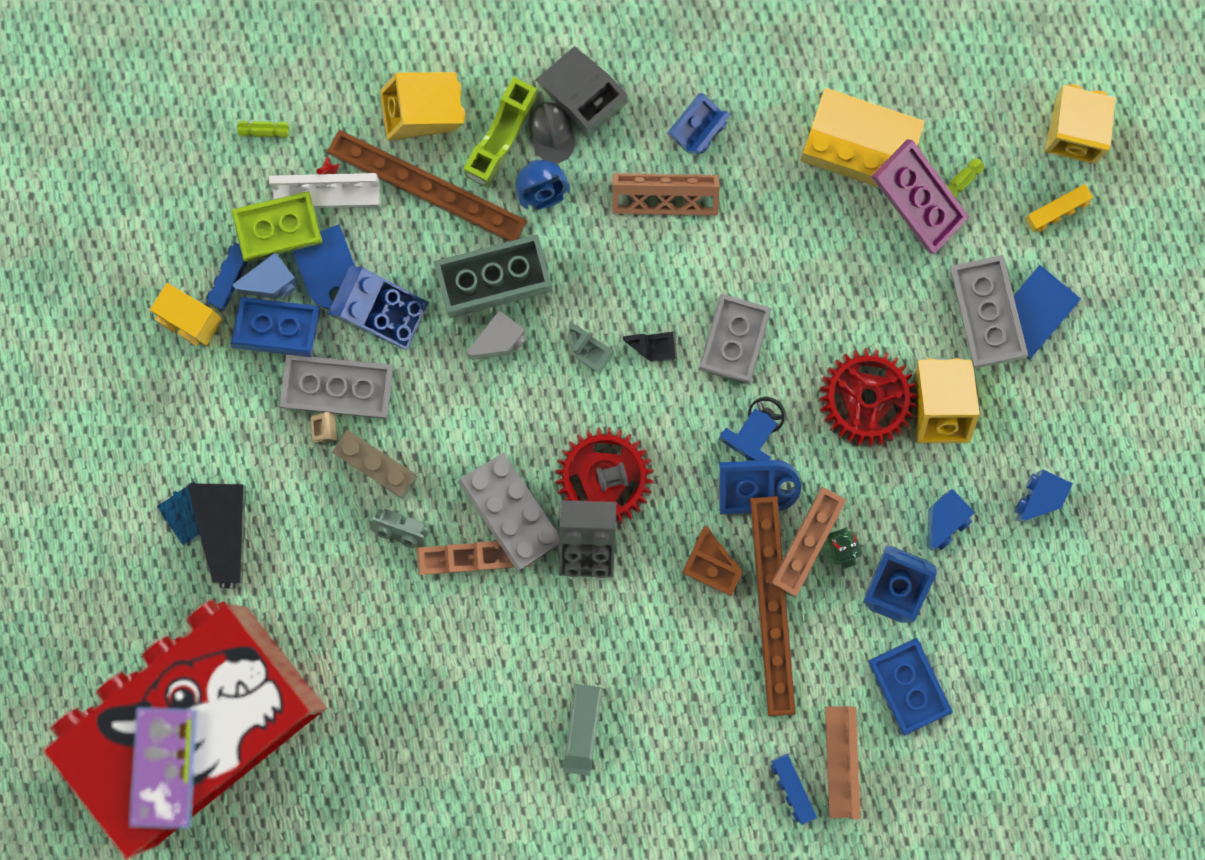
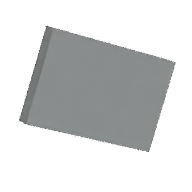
(735, 339)

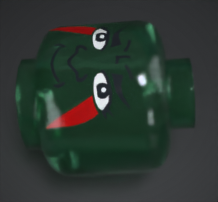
(842, 548)

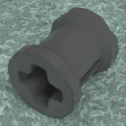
(612, 476)

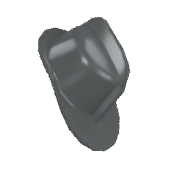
(551, 132)

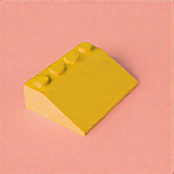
(856, 136)

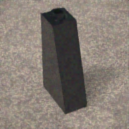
(221, 525)

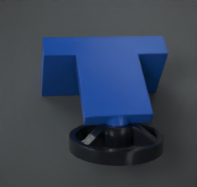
(755, 430)

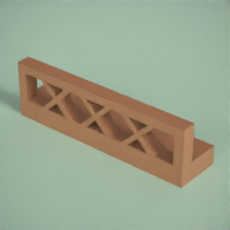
(665, 184)
(808, 541)
(842, 762)

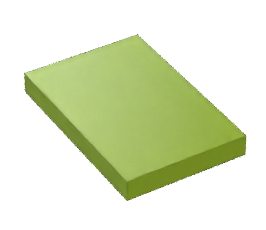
(276, 226)

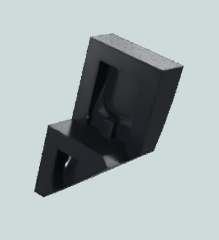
(654, 346)

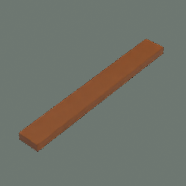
(427, 186)
(772, 607)

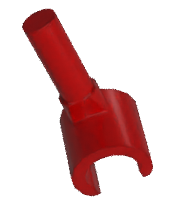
(328, 168)

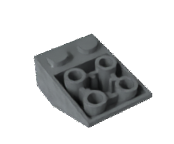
(583, 90)
(587, 538)

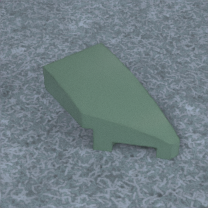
(588, 349)

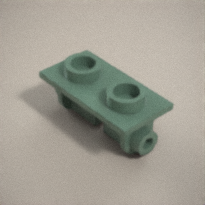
(387, 525)

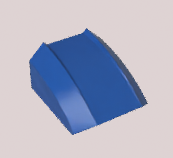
(899, 585)

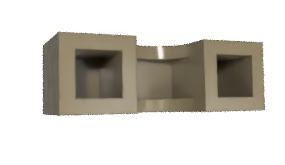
(374, 464)

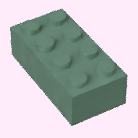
(493, 276)

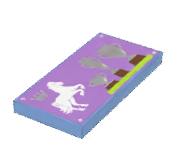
(163, 767)

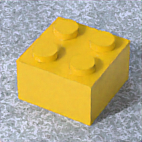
(182, 312)

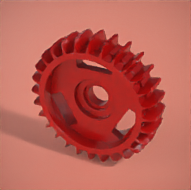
(865, 417)
(584, 461)

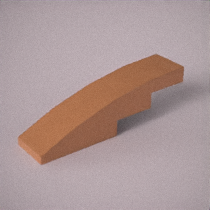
(462, 558)

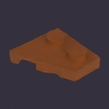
(712, 564)

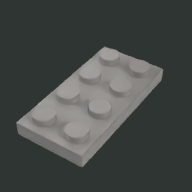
(988, 312)
(336, 386)
(510, 511)

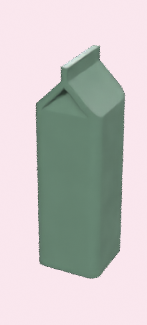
(582, 729)

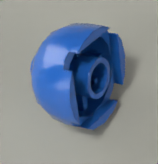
(541, 184)

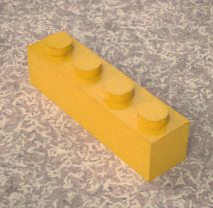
(1056, 209)

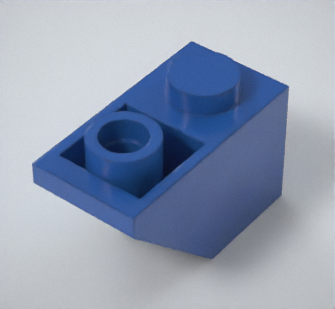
(1045, 495)
(945, 518)

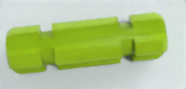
(263, 129)
(965, 176)

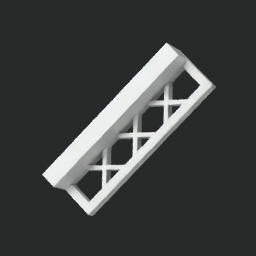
(331, 189)

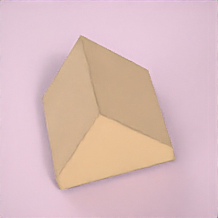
(323, 427)

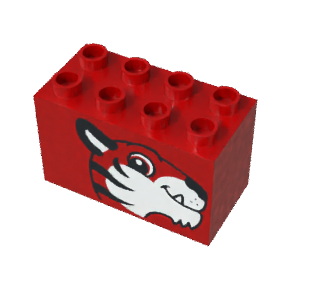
(245, 706)

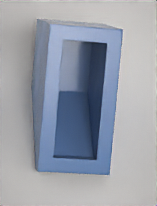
(267, 280)

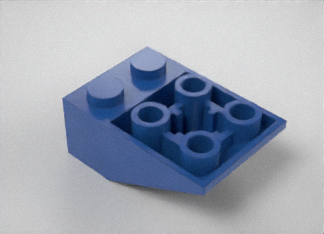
(378, 307)

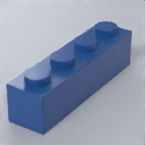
(230, 273)
(793, 787)

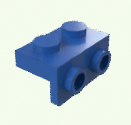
(698, 125)

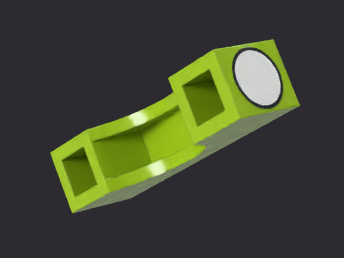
(494, 147)

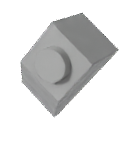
(498, 338)

